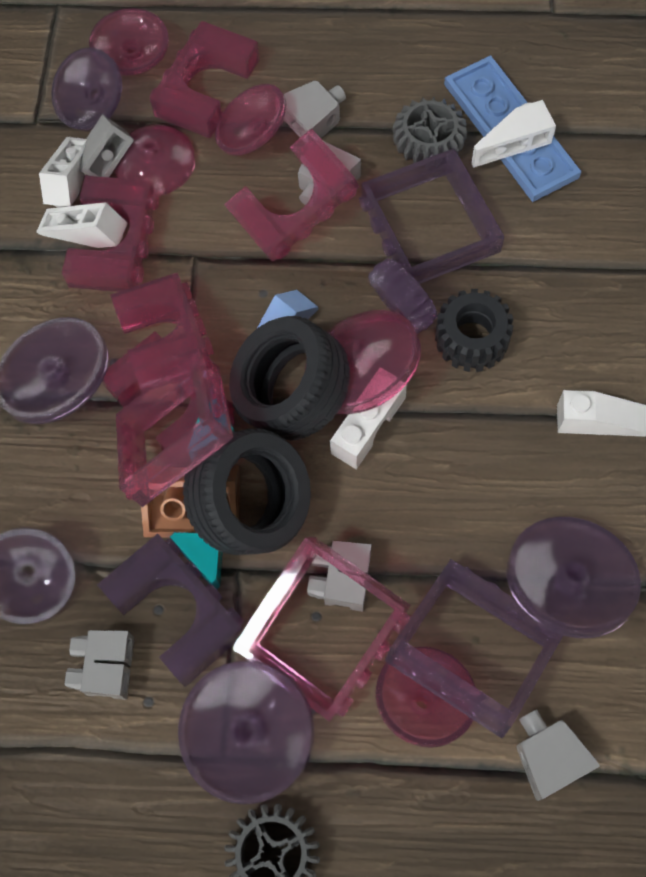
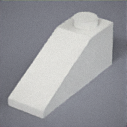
(520, 131)
(61, 175)
(86, 224)
(599, 414)

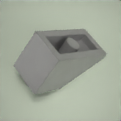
(104, 148)

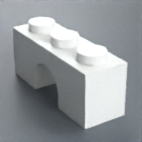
(358, 430)

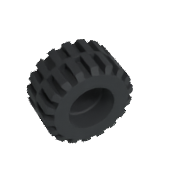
(477, 309)

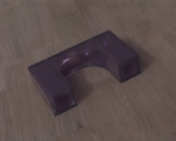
(159, 566)

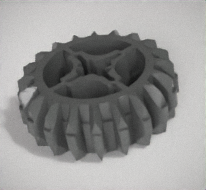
(428, 129)
(257, 825)

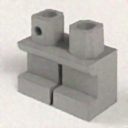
(338, 587)
(104, 663)

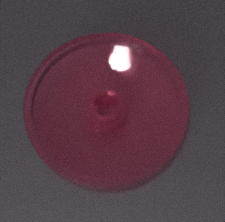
(381, 357)

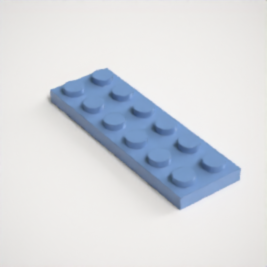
(490, 97)

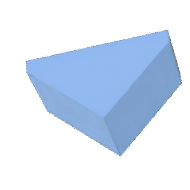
(289, 304)

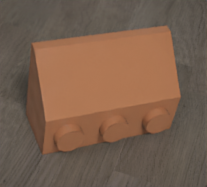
(167, 510)

